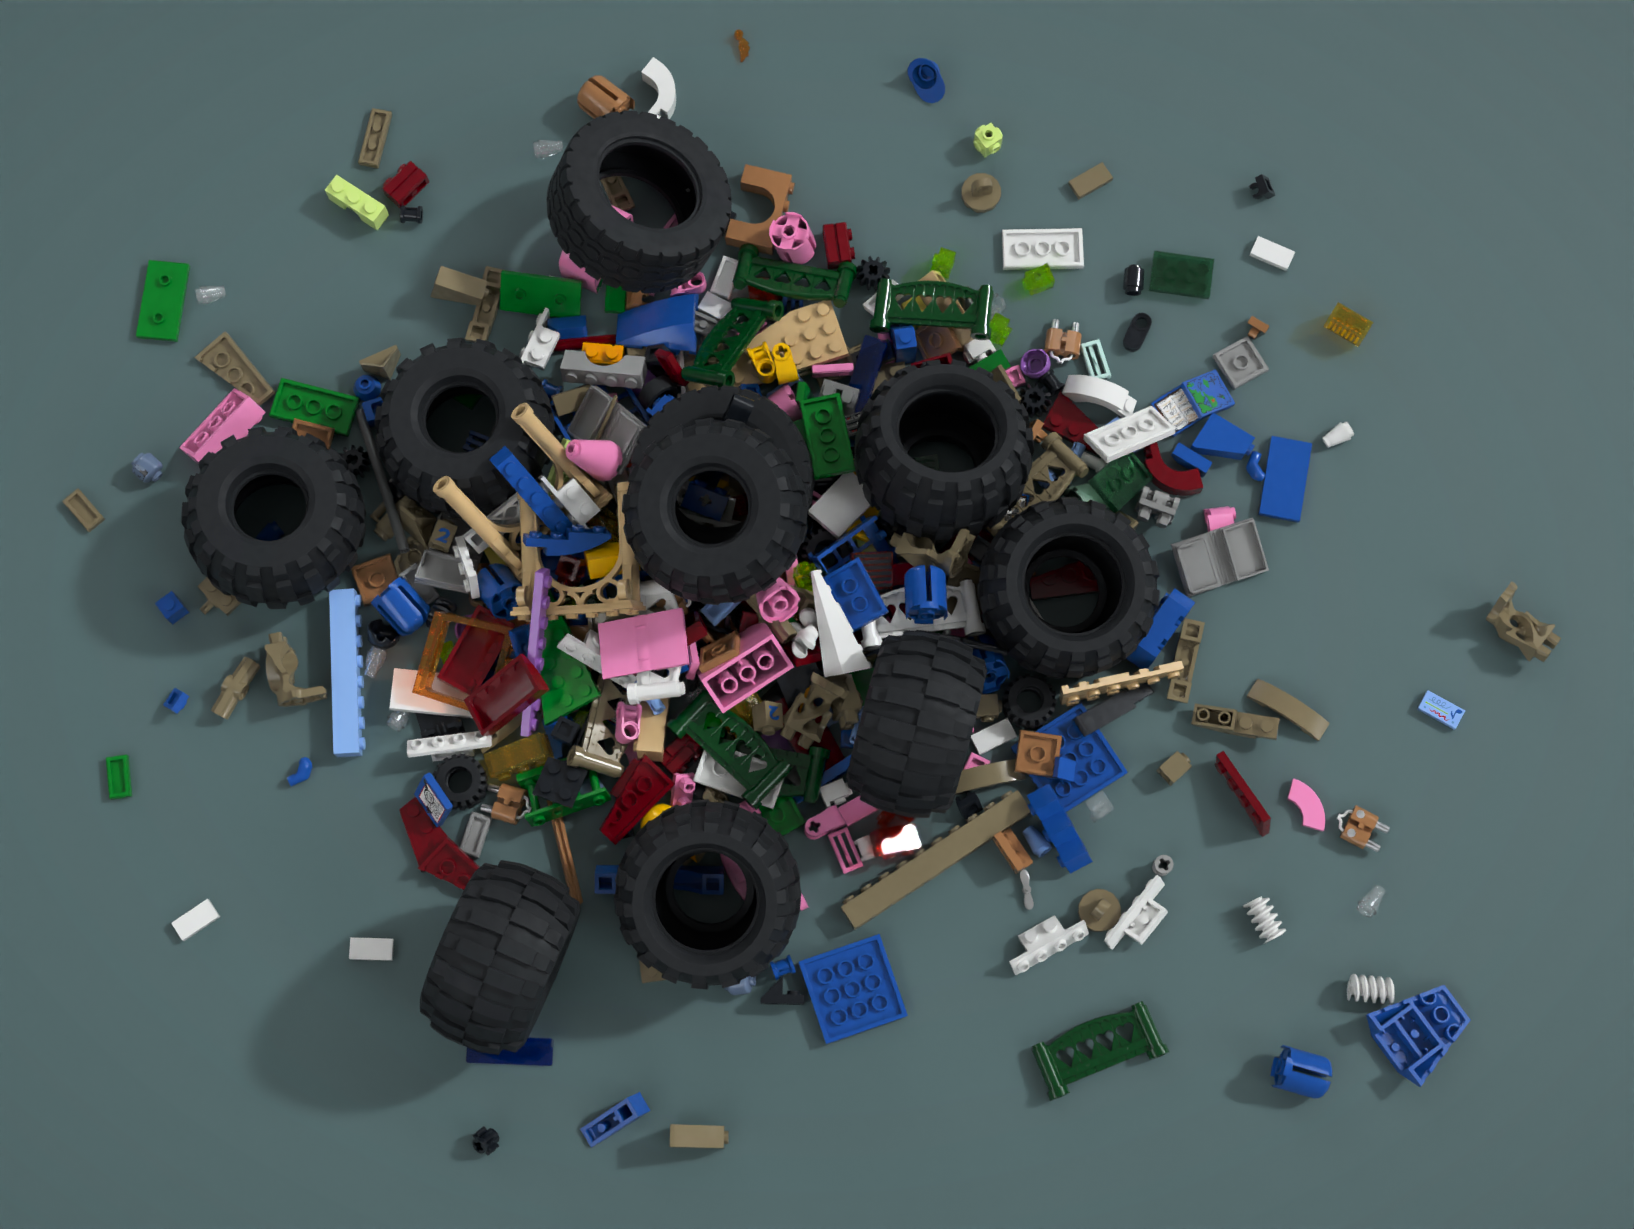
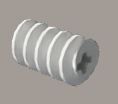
(1264, 918)
(1370, 988)

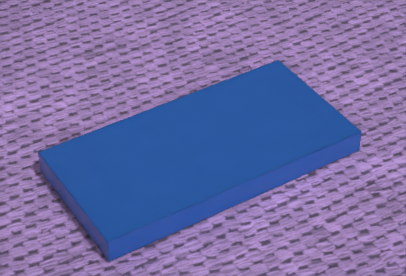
(1285, 479)

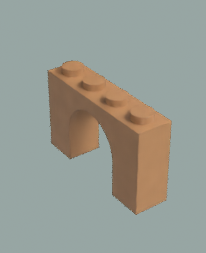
(776, 188)

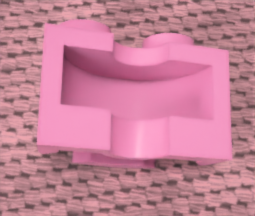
(1219, 517)

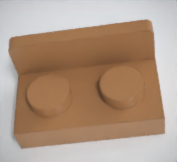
(1012, 850)

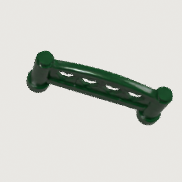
(751, 265)
(975, 317)
(720, 373)
(809, 768)
(757, 783)
(1058, 1074)

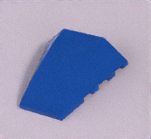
(660, 322)
(1418, 1031)

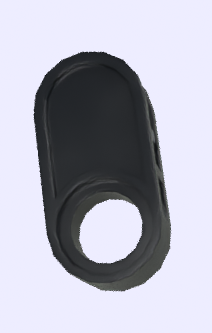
(1135, 336)

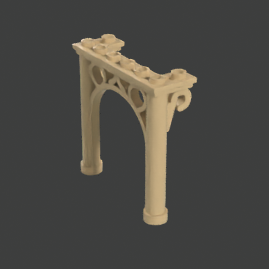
(488, 530)
(628, 588)

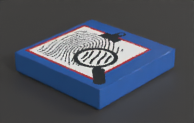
(433, 799)

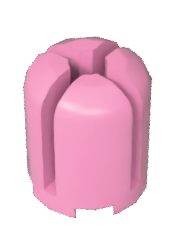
(792, 238)

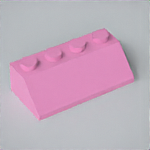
(229, 418)

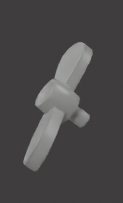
(1028, 900)

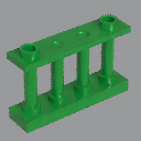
(538, 816)

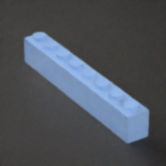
(346, 673)

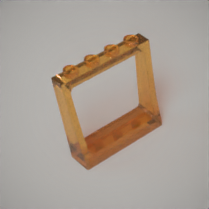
(434, 647)

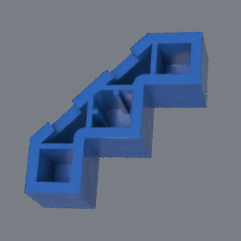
(1166, 621)
(1059, 828)

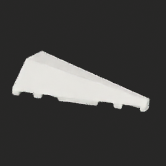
(837, 643)

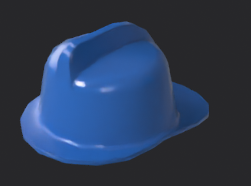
(926, 79)

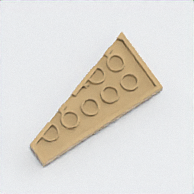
(1113, 683)

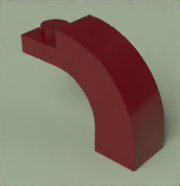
(1168, 480)

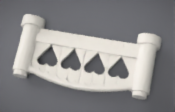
(965, 615)
(650, 685)

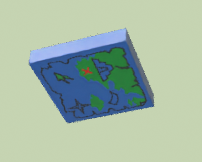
(1207, 394)

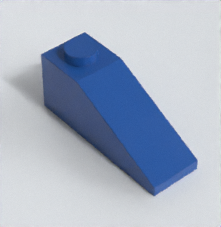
(615, 1119)

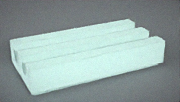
(1102, 357)

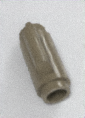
(383, 526)

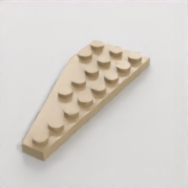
(810, 334)

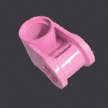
(689, 288)
(627, 718)
(827, 822)

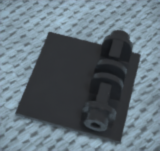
(439, 725)

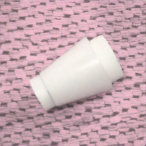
(1339, 434)

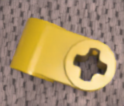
(762, 359)
(784, 366)

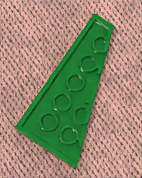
(566, 677)

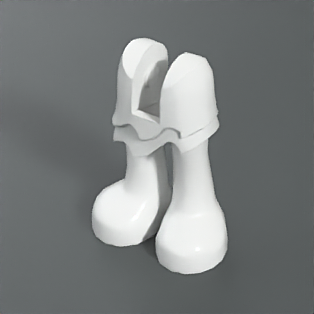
(806, 633)

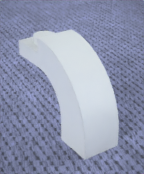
(661, 80)
(1099, 391)

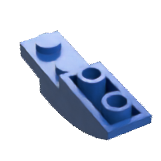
(575, 540)

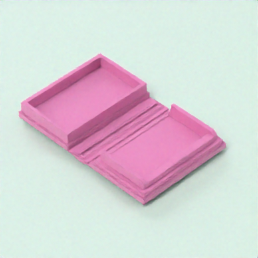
(643, 643)

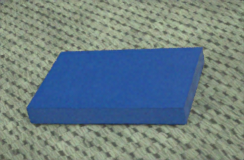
(856, 594)

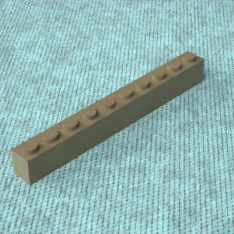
(935, 860)

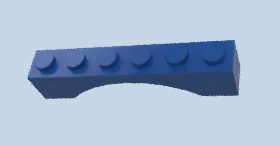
(530, 491)
(688, 878)

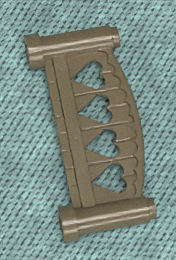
(1058, 457)
(590, 753)

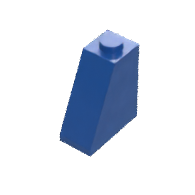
(904, 343)
(1222, 439)

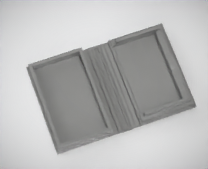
(621, 427)
(1219, 557)
(442, 569)

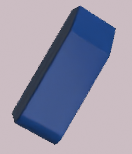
(569, 326)
(1191, 459)

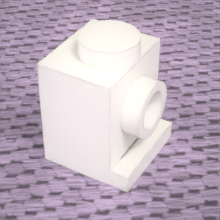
(977, 350)
(835, 793)

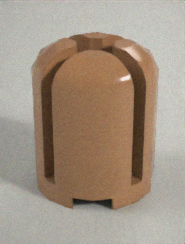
(601, 97)

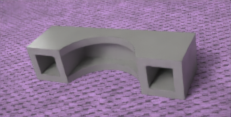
(628, 372)

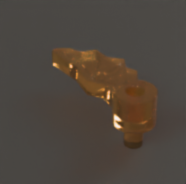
(743, 45)

